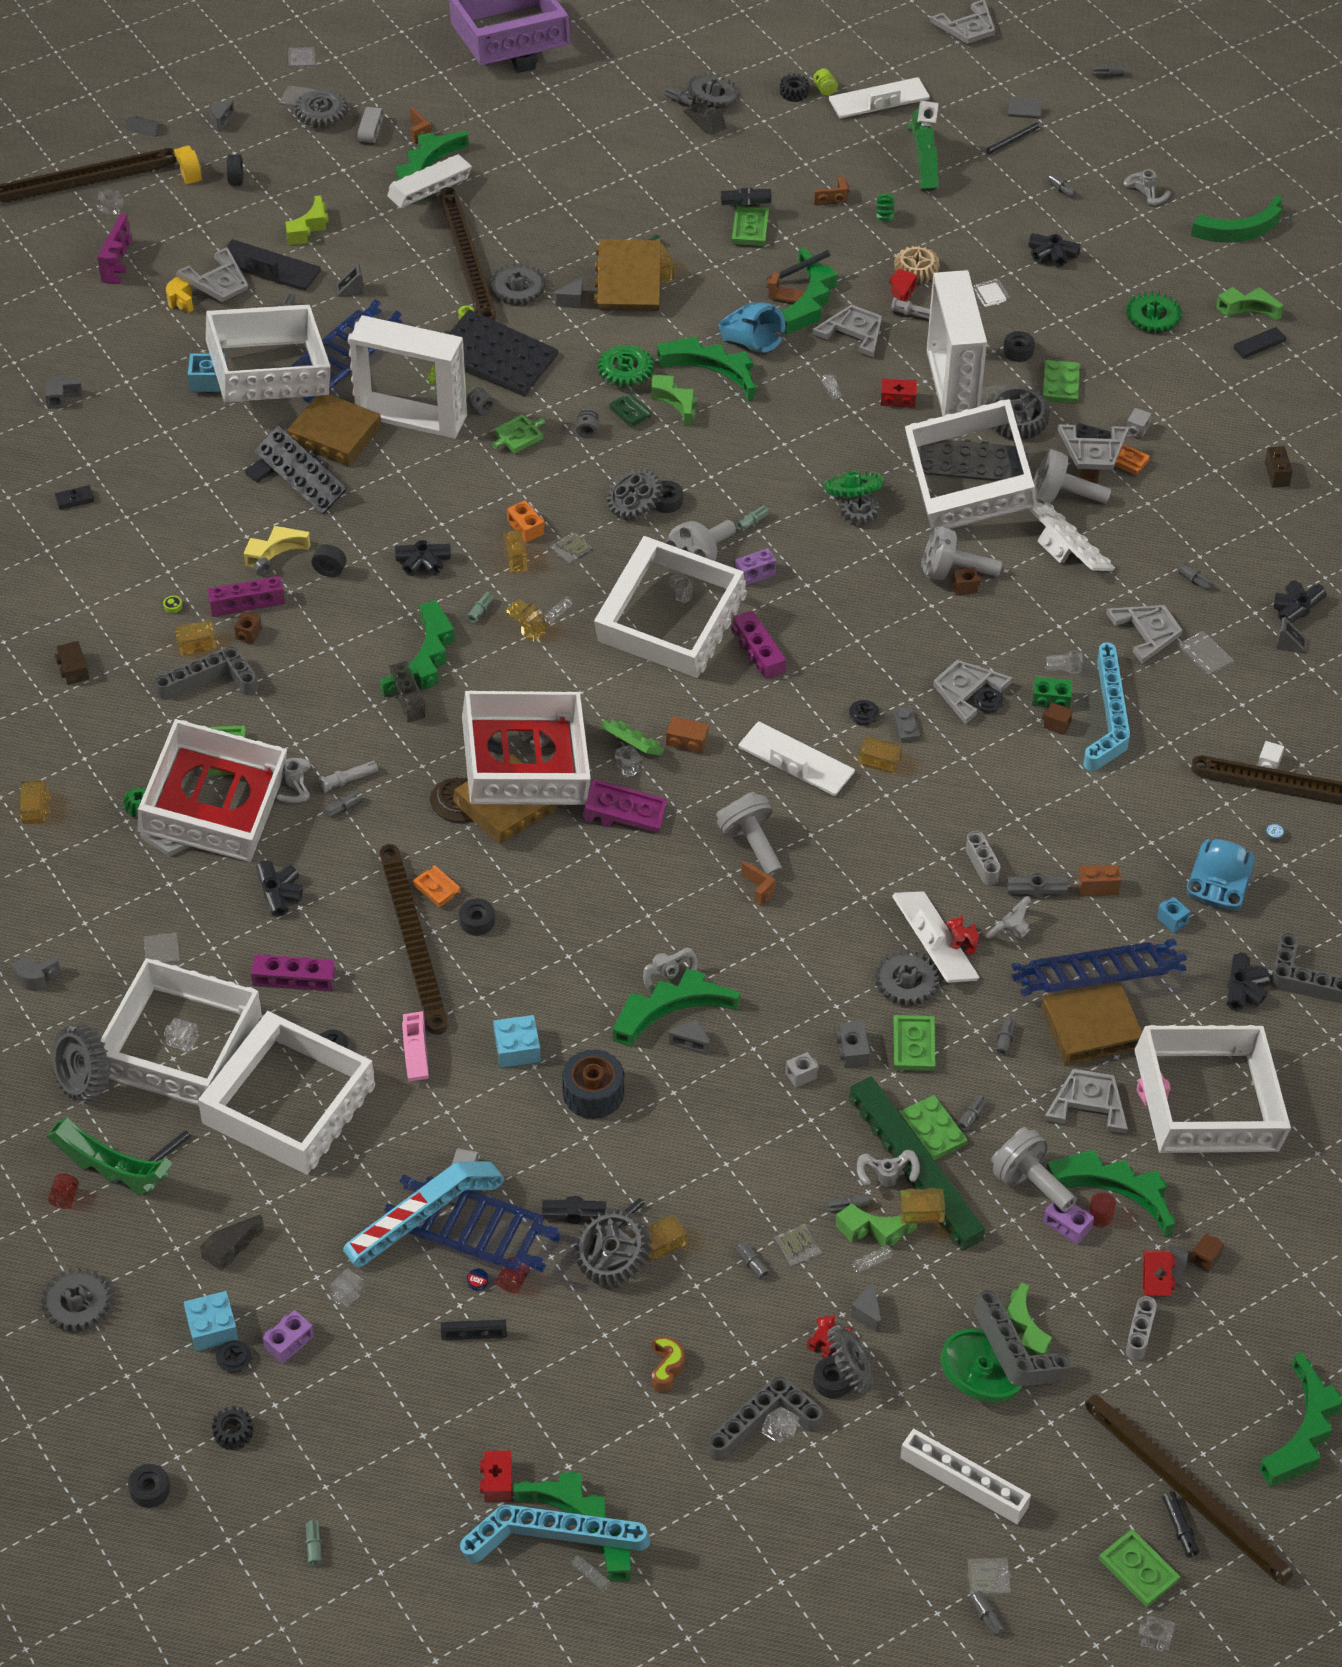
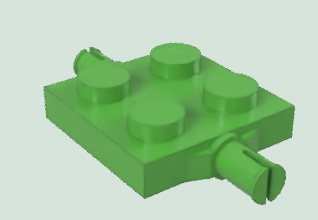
(518, 433)

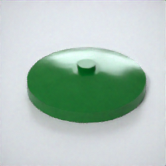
(974, 1367)

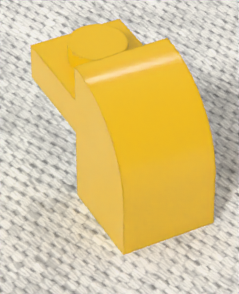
(189, 164)
(179, 295)

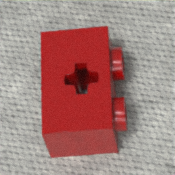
(898, 393)
(1151, 1262)
(496, 1464)

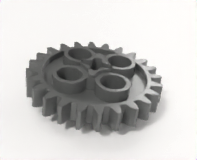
(634, 494)

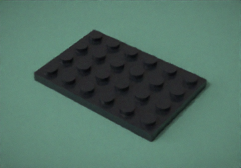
(502, 353)

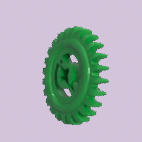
(1155, 305)
(626, 372)
(853, 484)

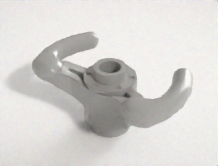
(1146, 182)
(294, 777)
(1012, 922)
(668, 966)
(888, 1169)

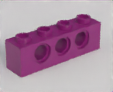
(246, 596)
(758, 644)
(293, 972)

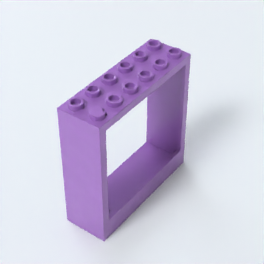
(511, 37)

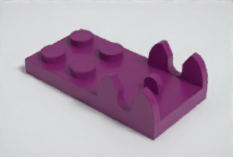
(113, 251)
(624, 806)

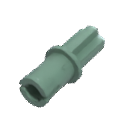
(752, 518)
(480, 607)
(313, 1543)

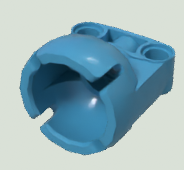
(754, 326)
(1221, 873)

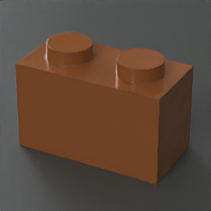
(687, 734)
(1099, 880)

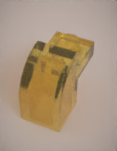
(530, 619)

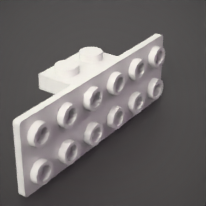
(879, 97)
(1061, 538)
(796, 758)
(935, 936)

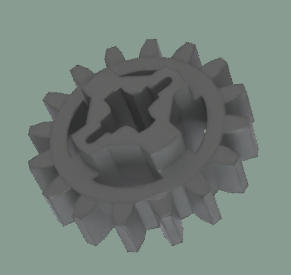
(859, 509)

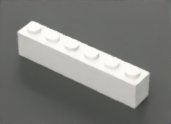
(429, 181)
(965, 1476)

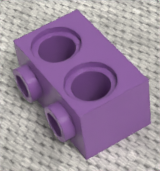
(757, 566)
(1065, 1222)
(291, 1339)

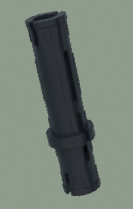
(1183, 1531)

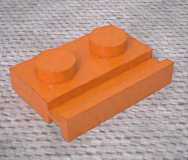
(1131, 460)
(436, 886)

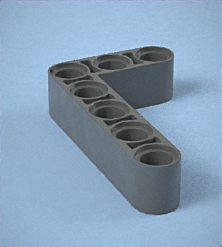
(206, 669)
(1300, 979)
(1009, 1349)
(758, 1412)

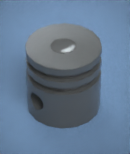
(478, 399)
(587, 422)

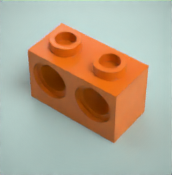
(525, 518)

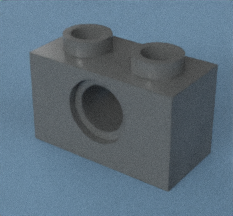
(858, 1053)

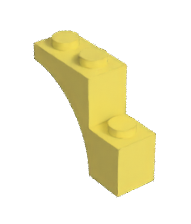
(280, 540)

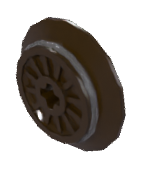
(442, 800)

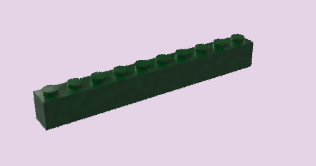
(897, 1137)

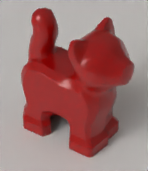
(962, 935)
(820, 1336)

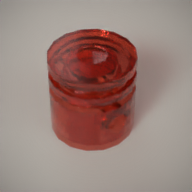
(62, 1192)
(1102, 1209)
(511, 1280)

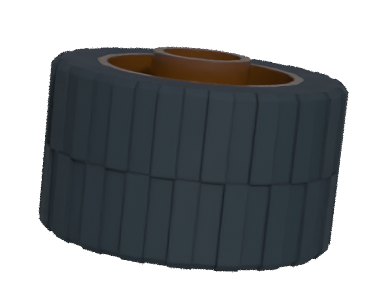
(593, 1084)

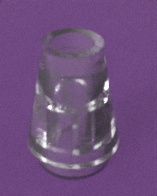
(831, 385)

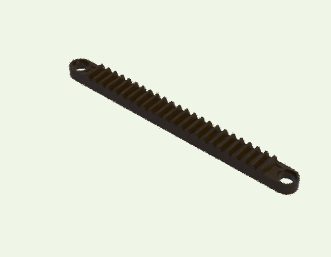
(86, 174)
(467, 253)
(1268, 778)
(413, 939)
(1189, 1489)

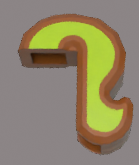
(671, 1365)

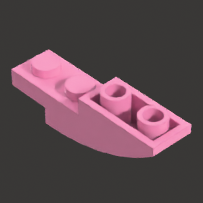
(415, 1046)

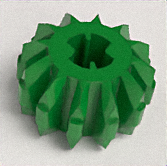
(885, 207)
(132, 800)

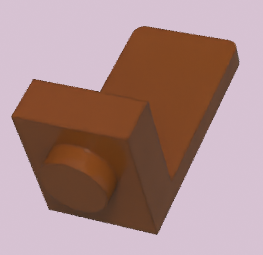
(421, 126)
(832, 195)
(782, 293)
(764, 881)

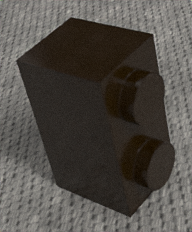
(1278, 466)
(72, 663)

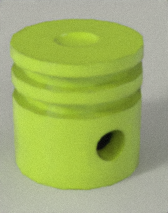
(826, 83)

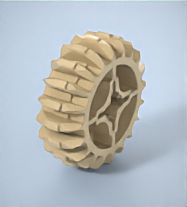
(919, 262)

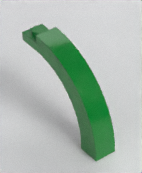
(1240, 229)

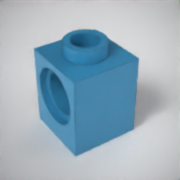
(1173, 914)

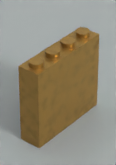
(628, 274)
(335, 428)
(501, 820)
(1091, 1022)

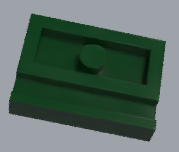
(630, 410)

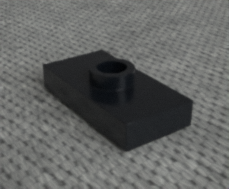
(74, 497)

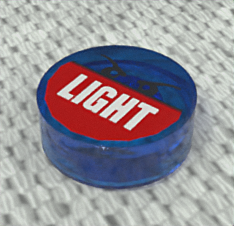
(477, 1279)

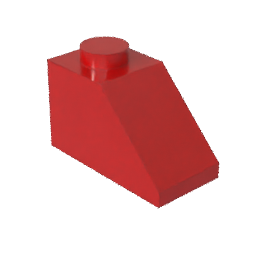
(902, 284)

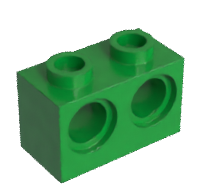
(1051, 691)

